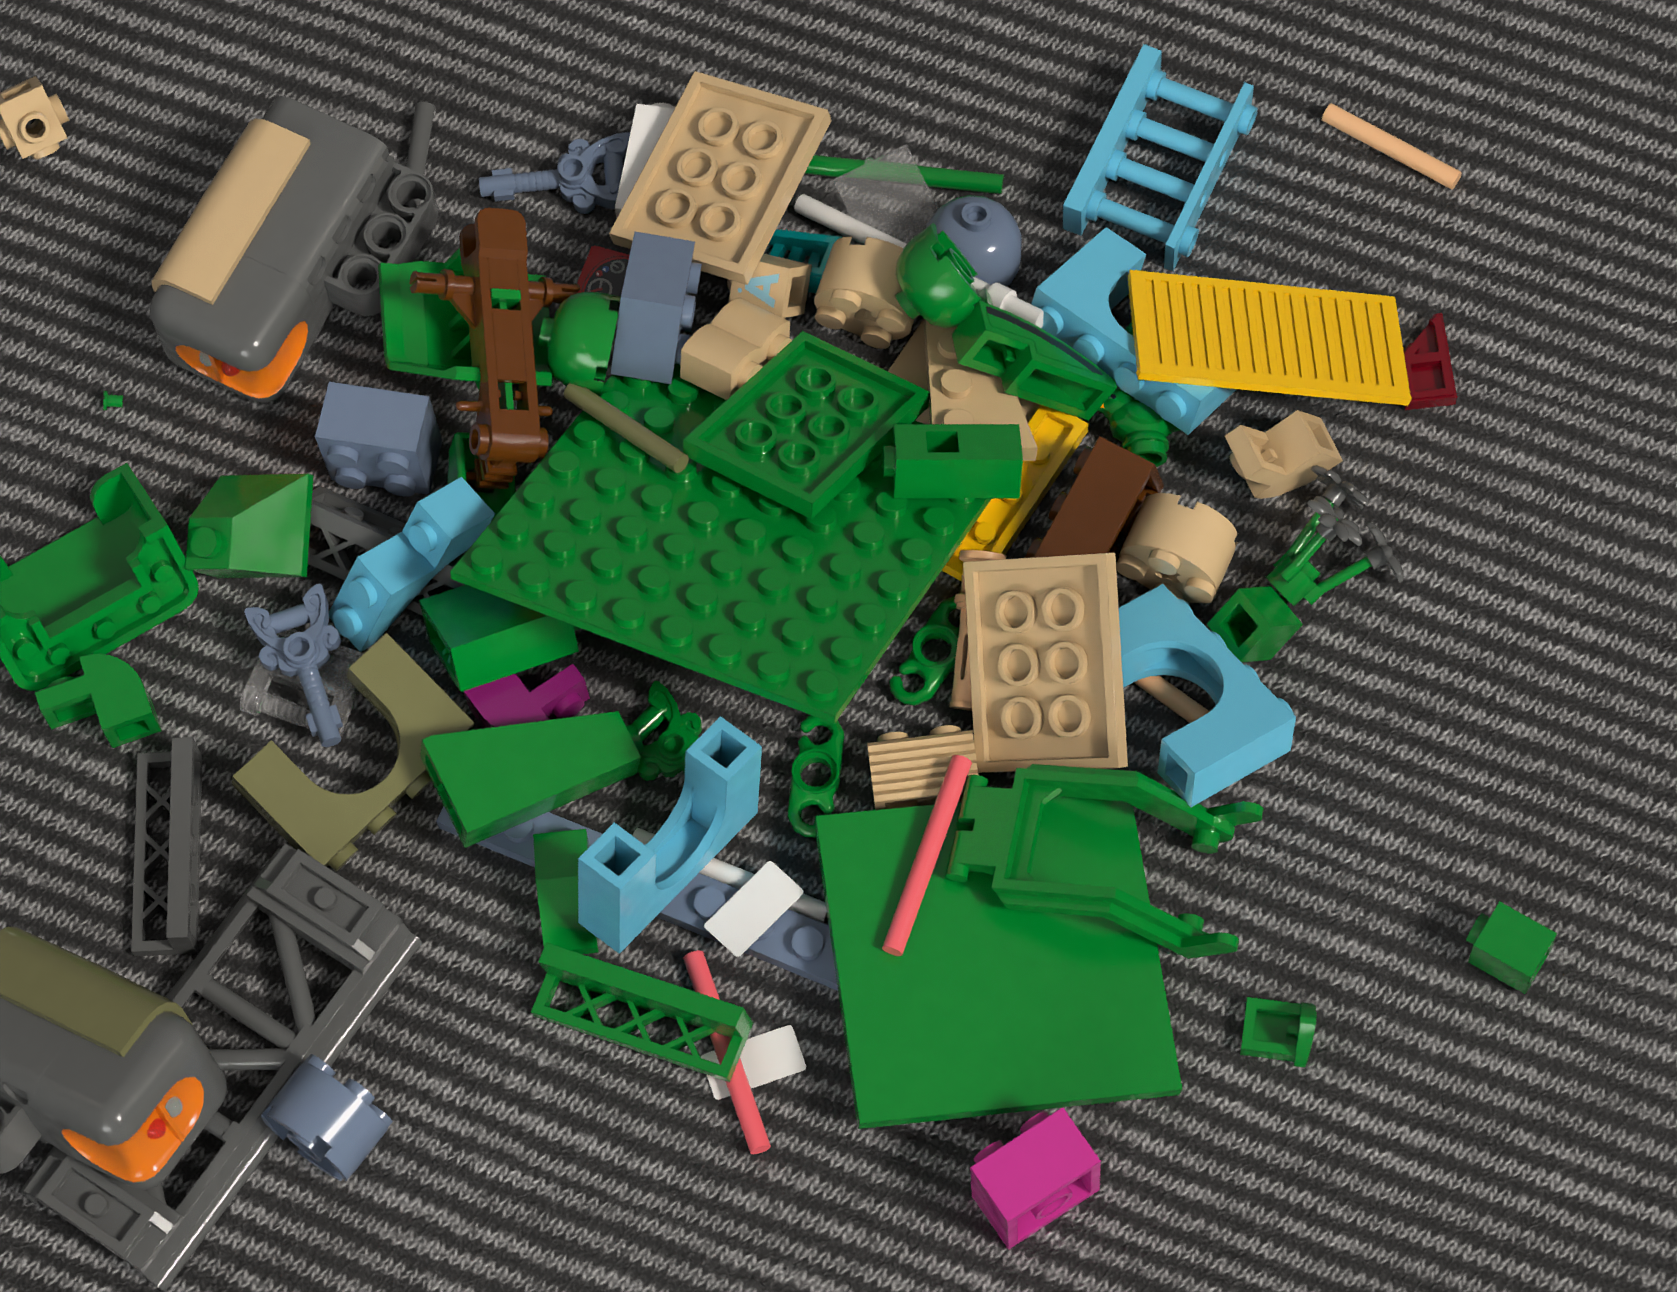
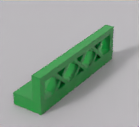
(647, 993)

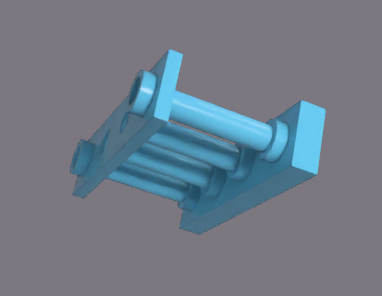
(1128, 121)

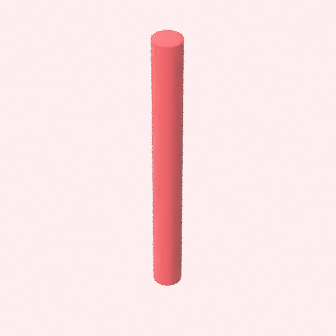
(927, 855)
(738, 1086)

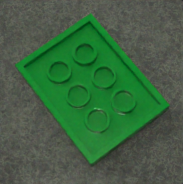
(805, 424)

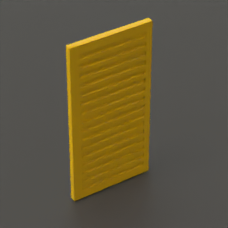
(1267, 338)

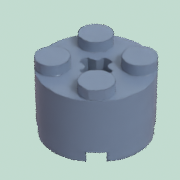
(325, 1119)

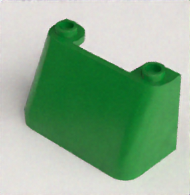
(92, 586)

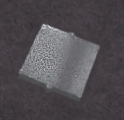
(888, 194)

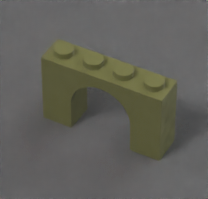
(330, 822)

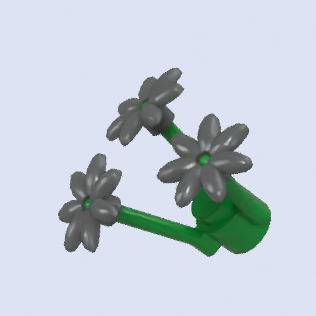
(1296, 574)

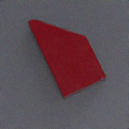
(1430, 368)

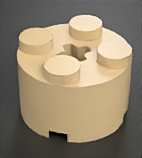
(861, 291)
(1178, 548)

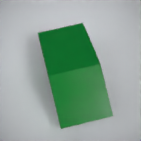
(557, 889)

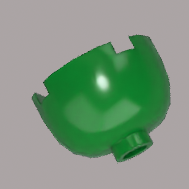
(936, 280)
(581, 339)

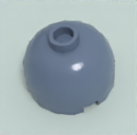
(984, 235)

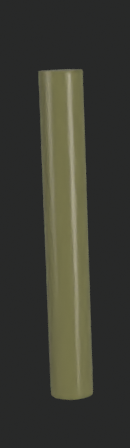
(627, 427)

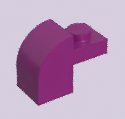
(510, 703)

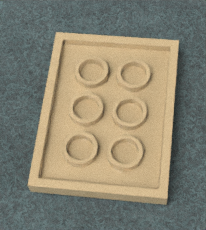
(723, 173)
(1045, 662)

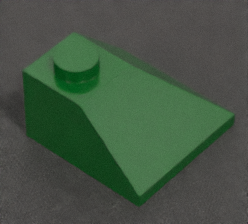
(252, 527)

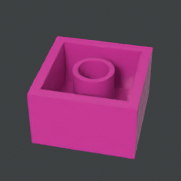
(1034, 1176)

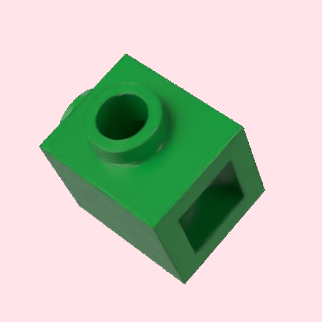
(1255, 623)
(1510, 946)

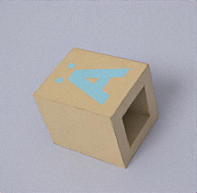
(775, 286)

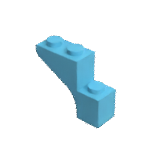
(399, 568)

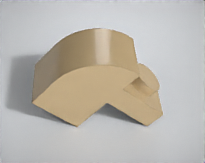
(1283, 455)

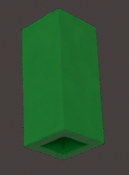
(954, 461)

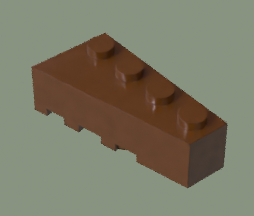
(1099, 504)

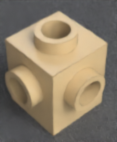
(30, 102)

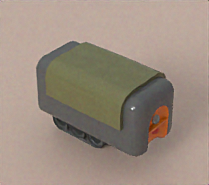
(97, 1065)

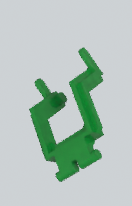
(1007, 834)

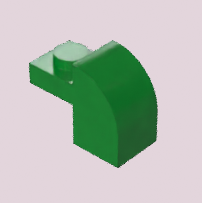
(105, 689)

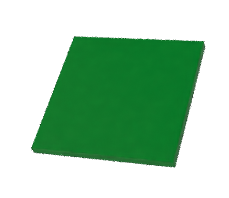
(988, 999)

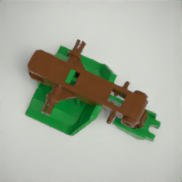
(479, 324)

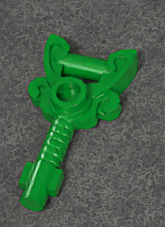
(667, 753)

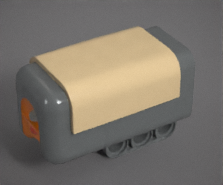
(282, 243)

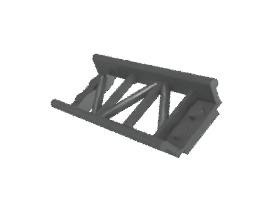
(328, 913)

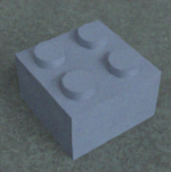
(655, 307)
(379, 439)

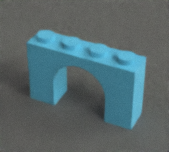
(1078, 312)
(1243, 728)
(631, 882)

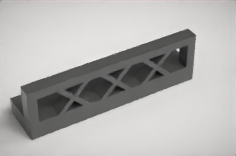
(360, 526)
(179, 851)

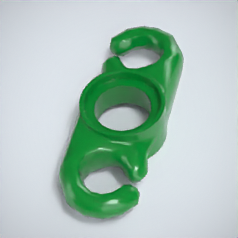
(932, 672)
(828, 754)

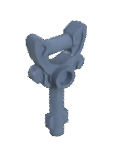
(571, 176)
(302, 655)

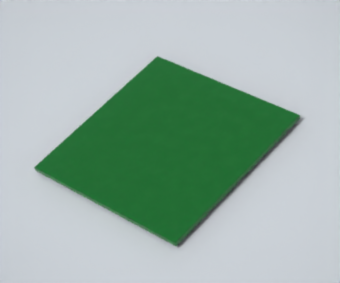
(710, 566)

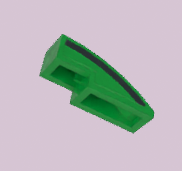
(1031, 362)

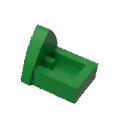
(1278, 1030)

